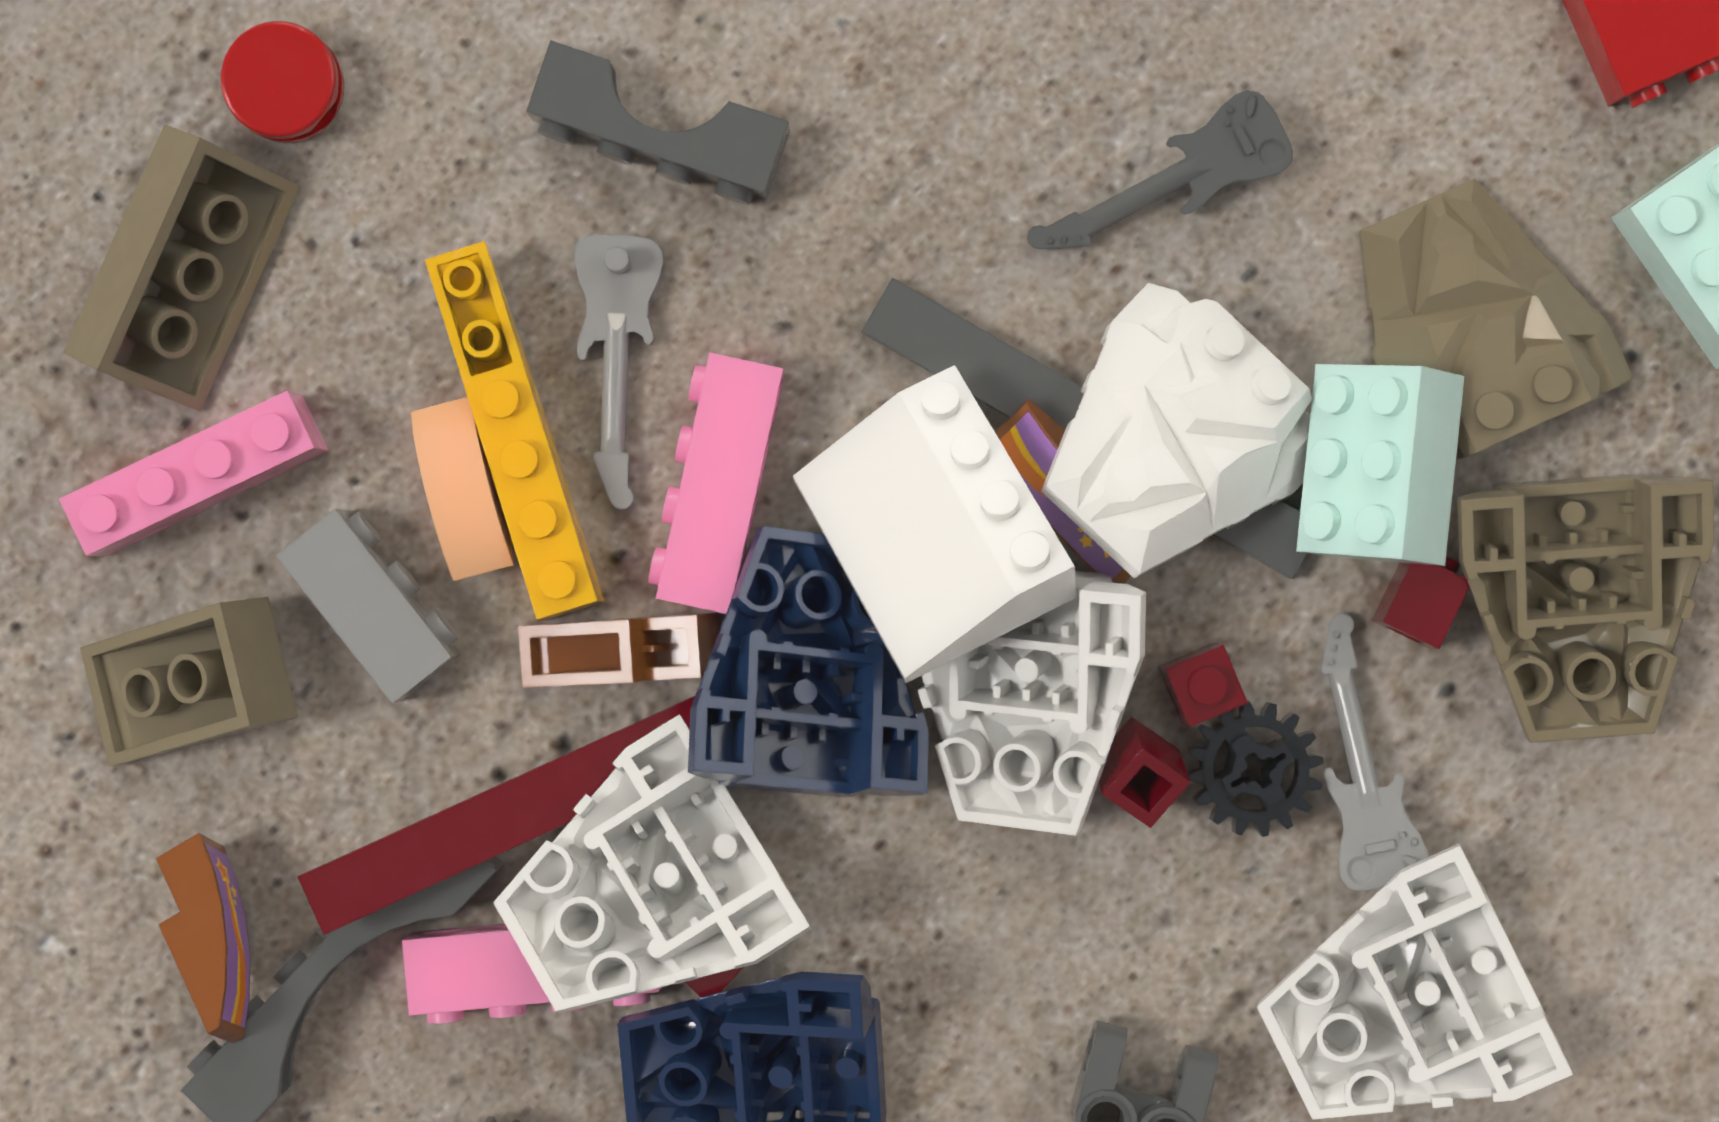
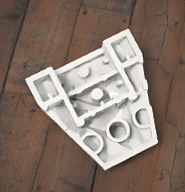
(1178, 431)
(1039, 709)
(648, 884)
(1414, 1003)

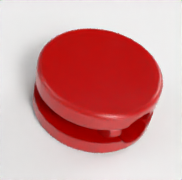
(282, 82)

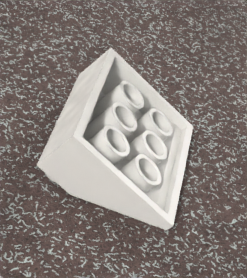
(935, 526)

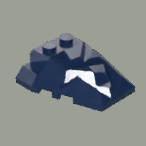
(804, 684)
(759, 1054)

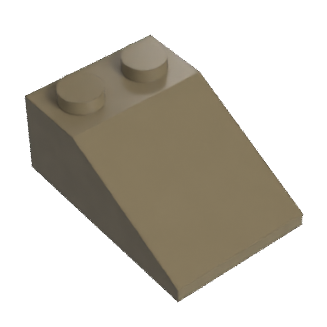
(189, 680)

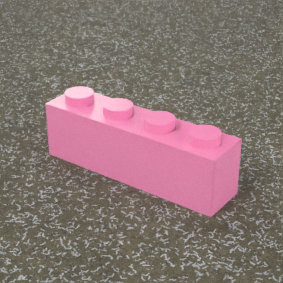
(193, 474)
(719, 482)
(474, 971)

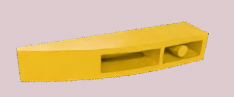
(514, 433)

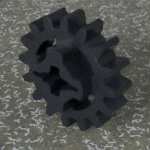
(1268, 791)

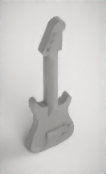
(618, 284)
(1376, 830)

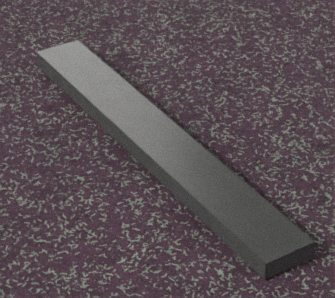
(1007, 378)

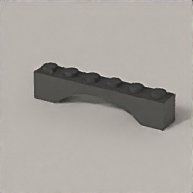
(254, 1072)

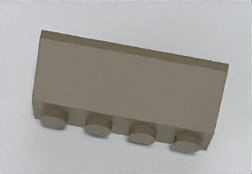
(181, 268)

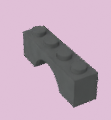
(581, 99)

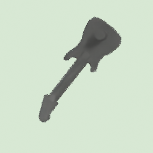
(1235, 145)

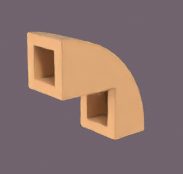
(460, 490)

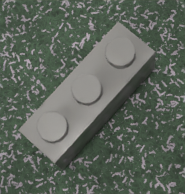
(370, 603)

